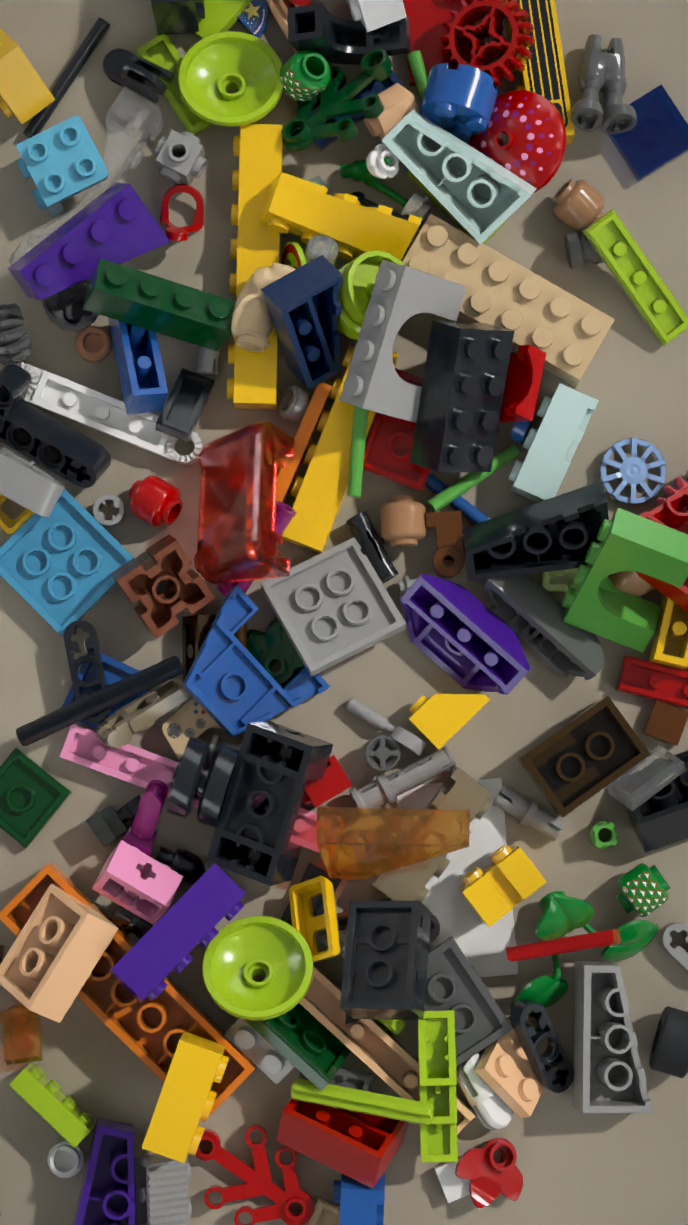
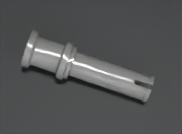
(388, 787)

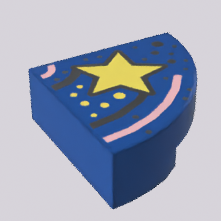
(255, 17)

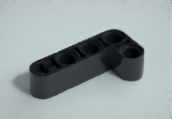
(45, 437)

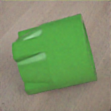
(593, 834)

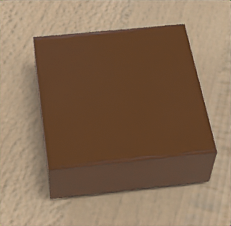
(666, 723)

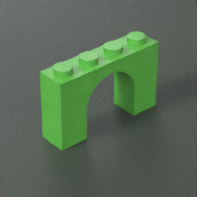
(625, 545)

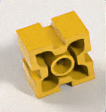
(501, 884)

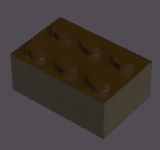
(583, 756)

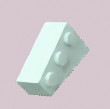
(552, 444)

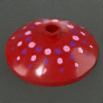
(534, 134)

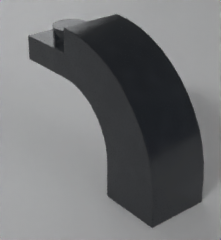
(343, 39)

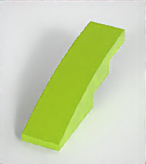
(438, 1085)

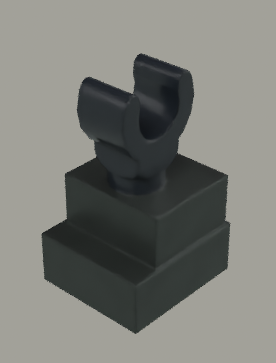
(109, 824)

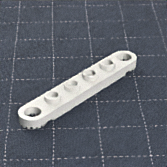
(103, 414)

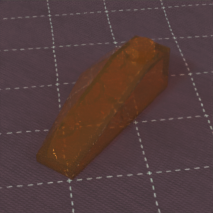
(376, 840)

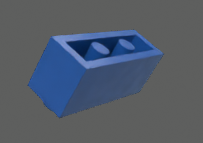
(139, 367)

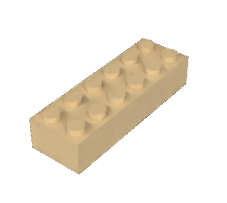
(512, 298)

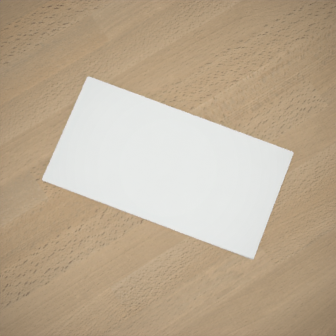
(481, 944)

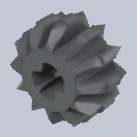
(13, 335)

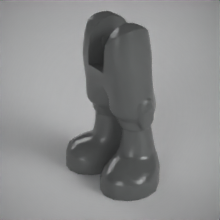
(606, 73)

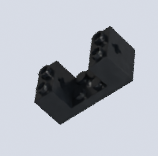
(274, 764)

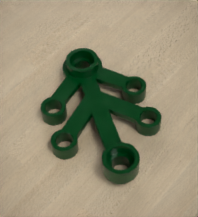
(304, 129)

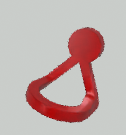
(173, 232)

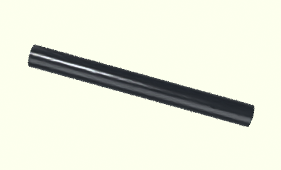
(68, 76)

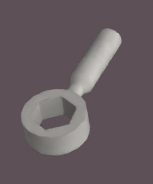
(380, 722)

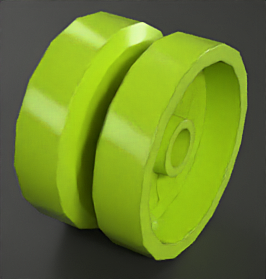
(357, 289)

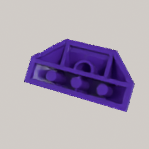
(463, 636)

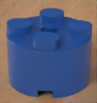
(459, 100)

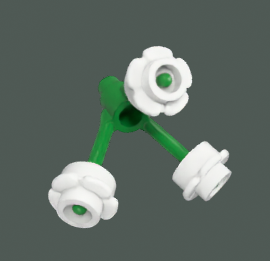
(383, 164)

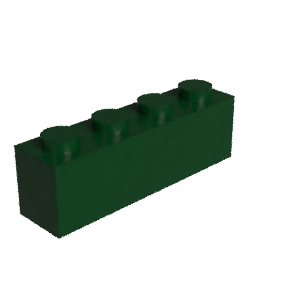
(158, 305)

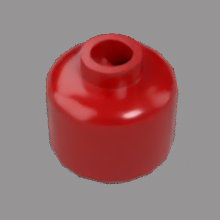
(155, 501)

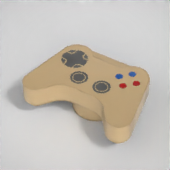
(187, 722)

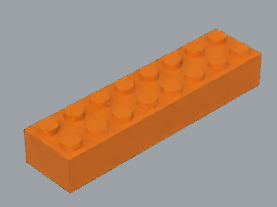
(145, 1027)

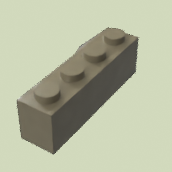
(458, 793)

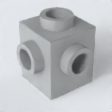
(183, 168)

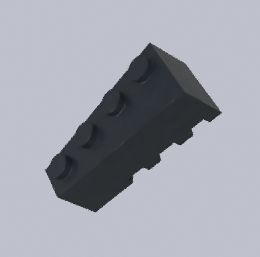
(537, 537)

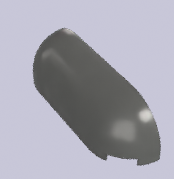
(540, 626)

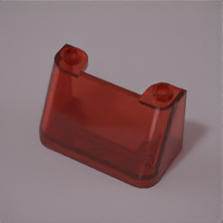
(240, 505)

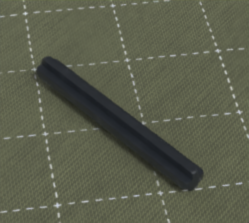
(99, 701)

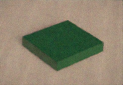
(27, 797)

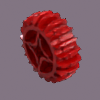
(494, 14)

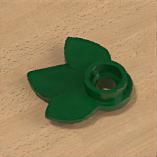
(272, 647)

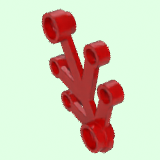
(258, 1181)

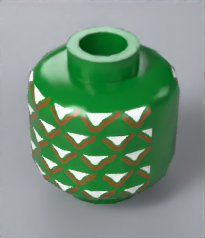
(305, 75)
(642, 890)

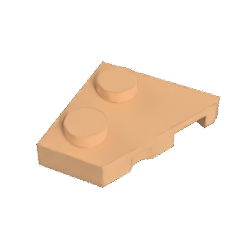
(510, 1074)

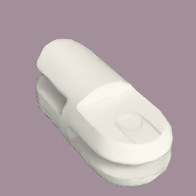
(486, 1104)

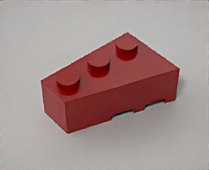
(342, 1139)

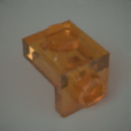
(21, 1035)

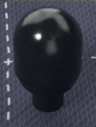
(182, 862)

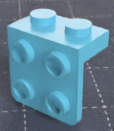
(61, 163)

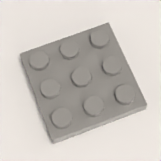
(333, 606)

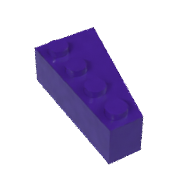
(108, 228)
(177, 933)
(109, 1177)

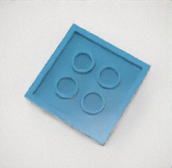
(62, 562)

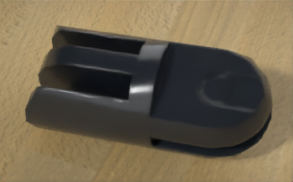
(136, 73)

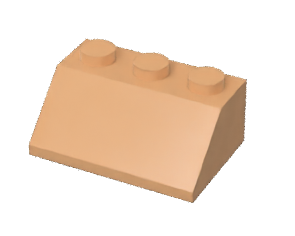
(55, 953)

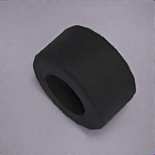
(670, 1043)

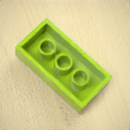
(52, 1104)

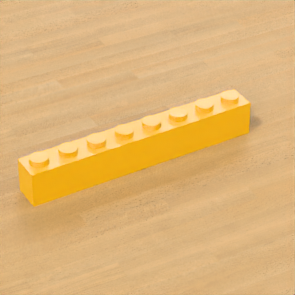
(255, 247)

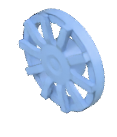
(633, 471)

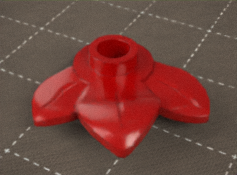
(488, 1177)

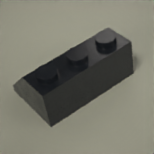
(665, 814)

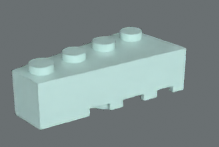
(458, 176)

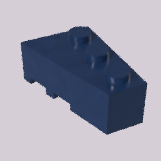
(305, 319)

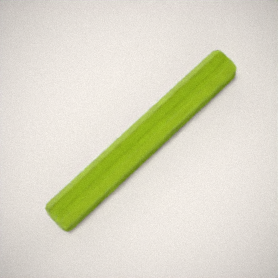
(363, 1102)

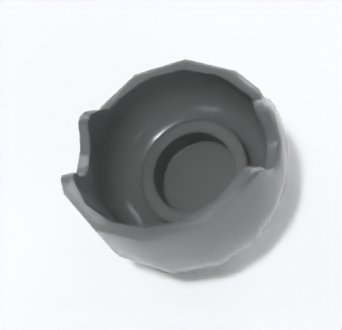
(66, 308)

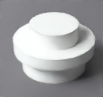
(65, 1159)

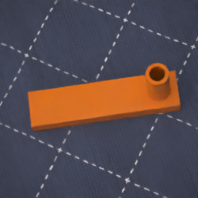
(302, 440)

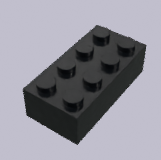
(461, 396)

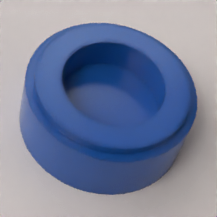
(521, 429)

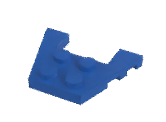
(233, 683)

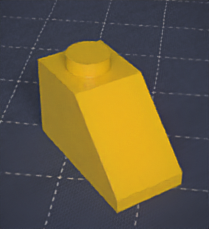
(444, 715)

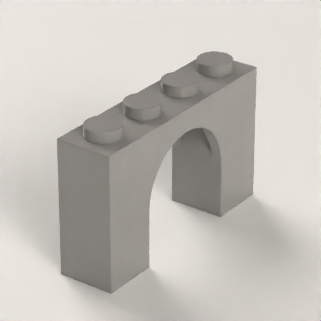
(395, 298)

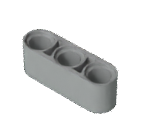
(28, 485)

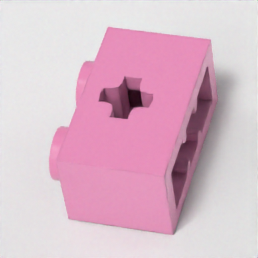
(137, 882)

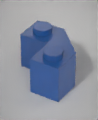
(359, 1202)

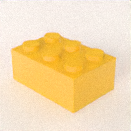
(186, 1097)

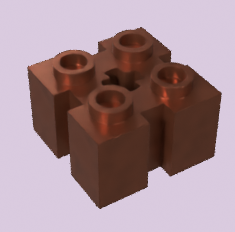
(184, 589)

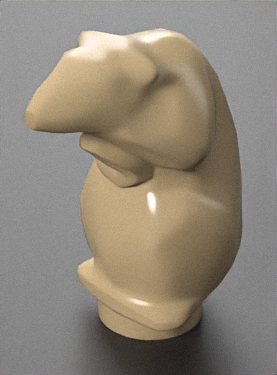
(250, 317)

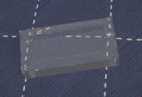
(646, 778)

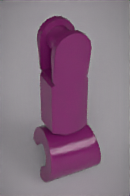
(143, 830)

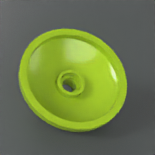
(231, 63)
(257, 948)

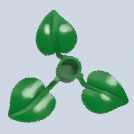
(561, 917)

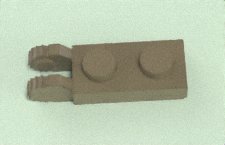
(142, 713)

